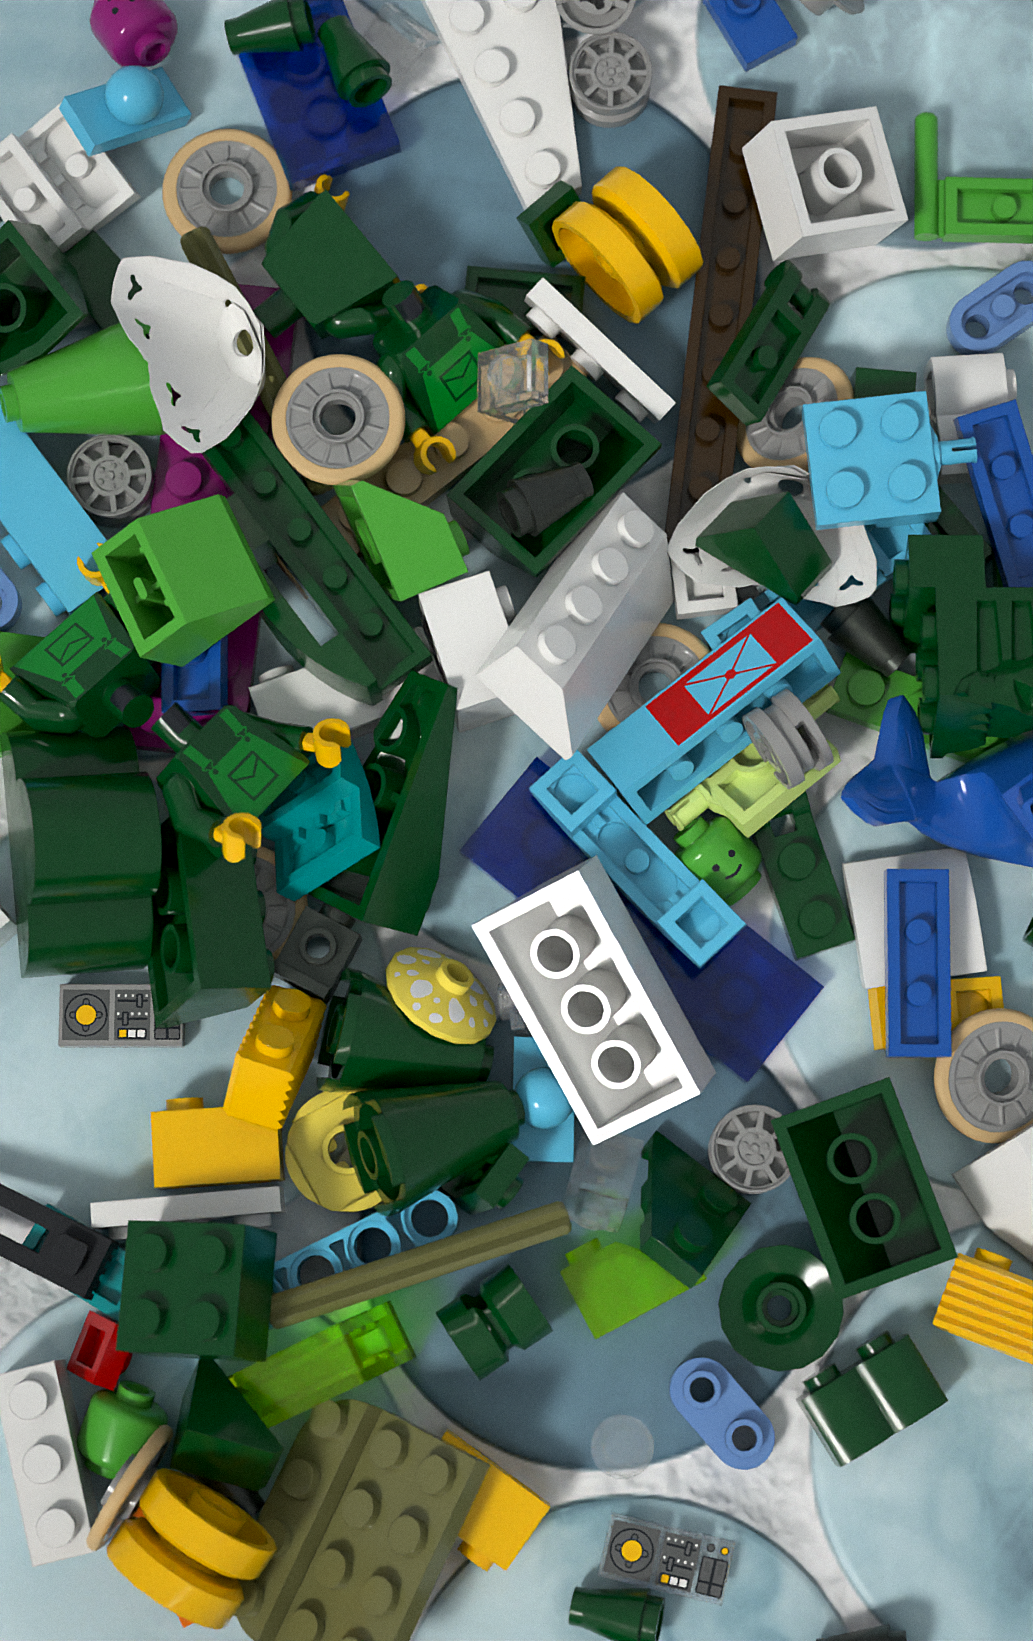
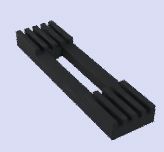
(71, 1253)

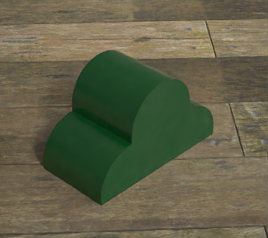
(81, 851)

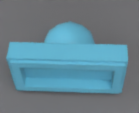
(125, 110)
(548, 1114)

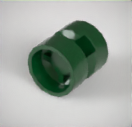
(494, 1321)

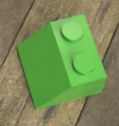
(401, 540)

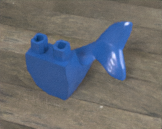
(974, 809)

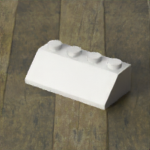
(583, 626)
(595, 1001)

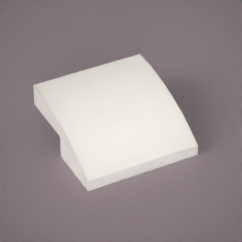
(57, 185)
(866, 910)

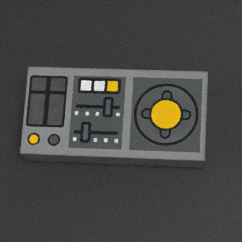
(112, 1018)

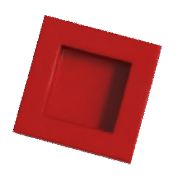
(96, 1353)

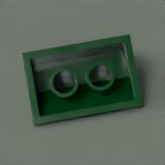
(572, 428)
(206, 933)
(864, 1188)

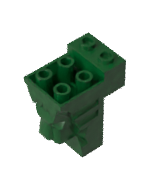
(967, 643)

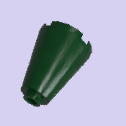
(378, 1047)
(426, 1136)

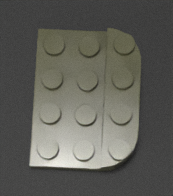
(358, 1527)

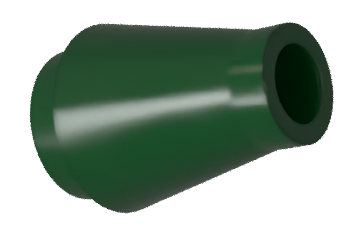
(272, 28)
(355, 64)
(618, 1613)

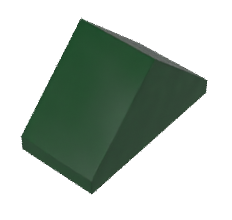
(769, 544)
(221, 1433)

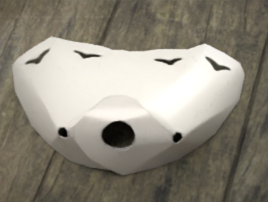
(192, 346)
(846, 546)

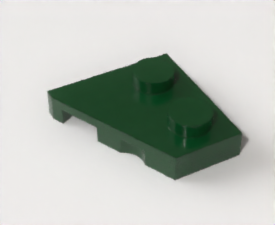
(684, 1211)

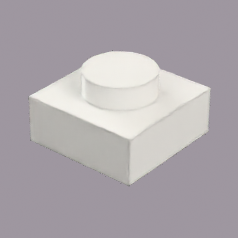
(700, 599)

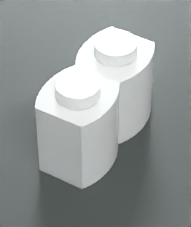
(960, 387)

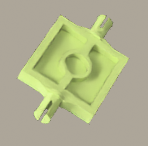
(747, 786)

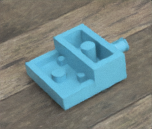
(877, 461)

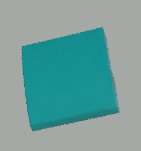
(321, 824)

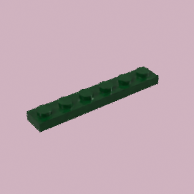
(317, 553)

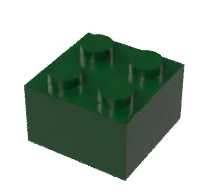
(196, 1290)

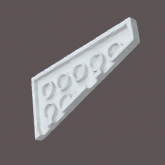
(518, 84)

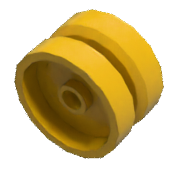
(627, 244)
(190, 1549)

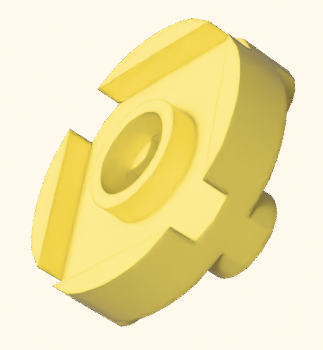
(310, 1161)

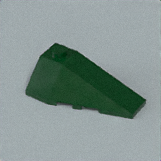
(37, 295)
(409, 795)

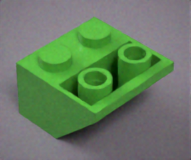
(182, 579)

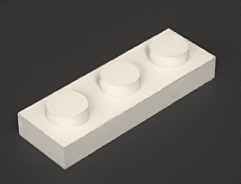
(596, 353)
(244, 1205)

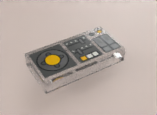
(666, 1558)

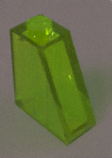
(325, 1365)

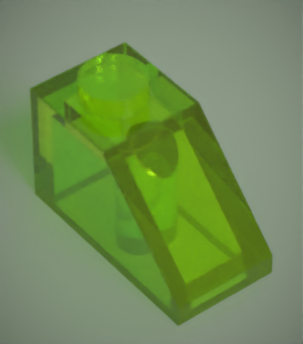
(616, 1284)

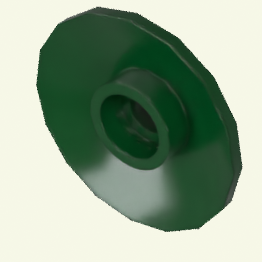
(813, 1313)

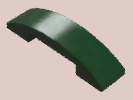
(333, 662)

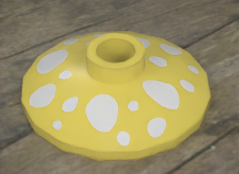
(440, 995)

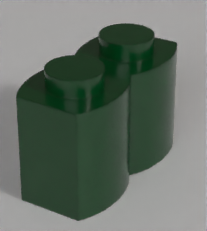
(871, 1397)

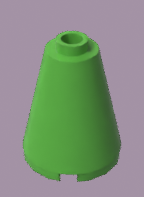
(85, 389)

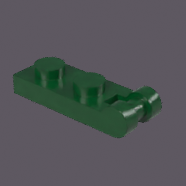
(768, 344)
(803, 884)

